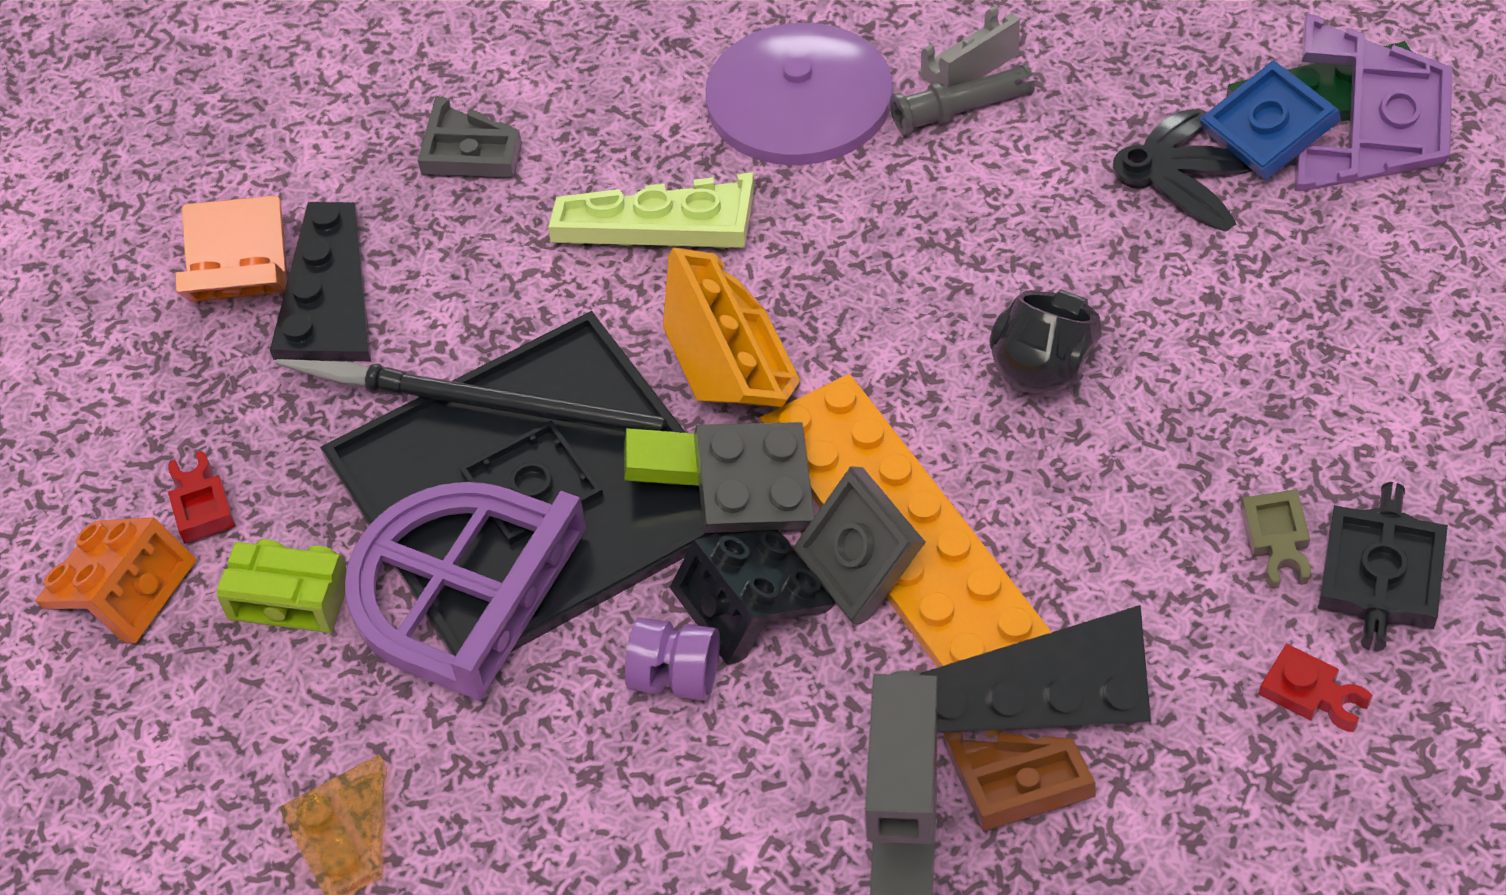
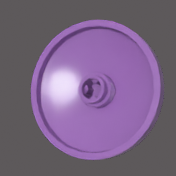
(799, 93)

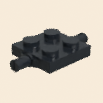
(1383, 566)

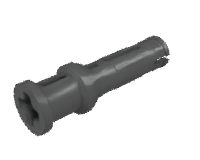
(942, 102)

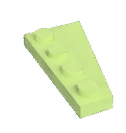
(653, 216)

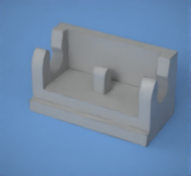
(975, 54)

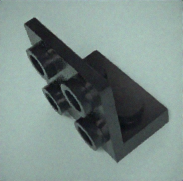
(743, 584)

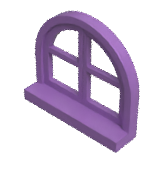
(511, 603)

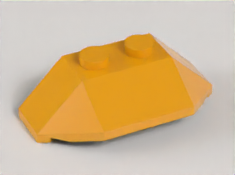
(723, 335)

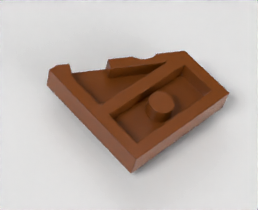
(1019, 775)

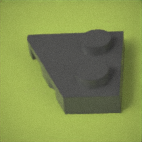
(467, 144)

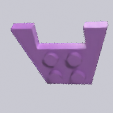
(1395, 114)

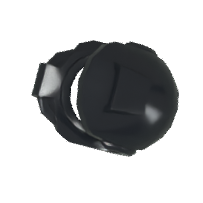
(1044, 340)

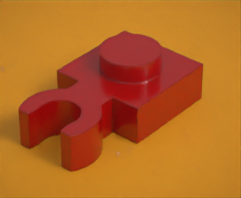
(199, 501)
(1308, 684)

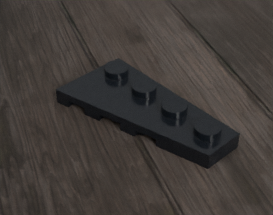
(324, 295)
(1054, 680)

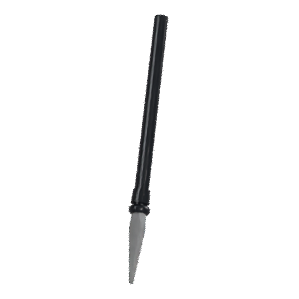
(398, 382)

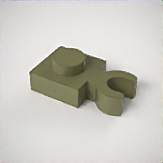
(1277, 528)

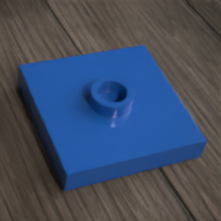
(1270, 119)

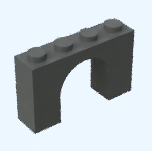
(902, 783)

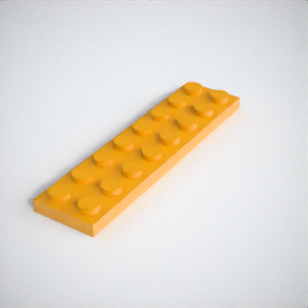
(953, 589)

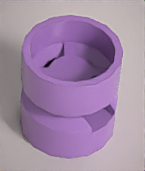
(671, 658)

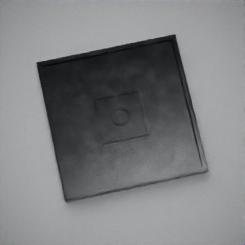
(434, 442)

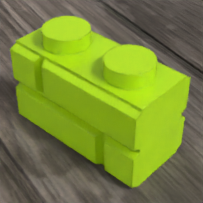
(283, 585)

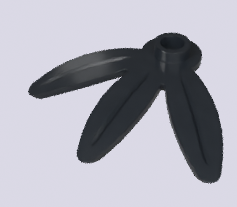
(1163, 165)

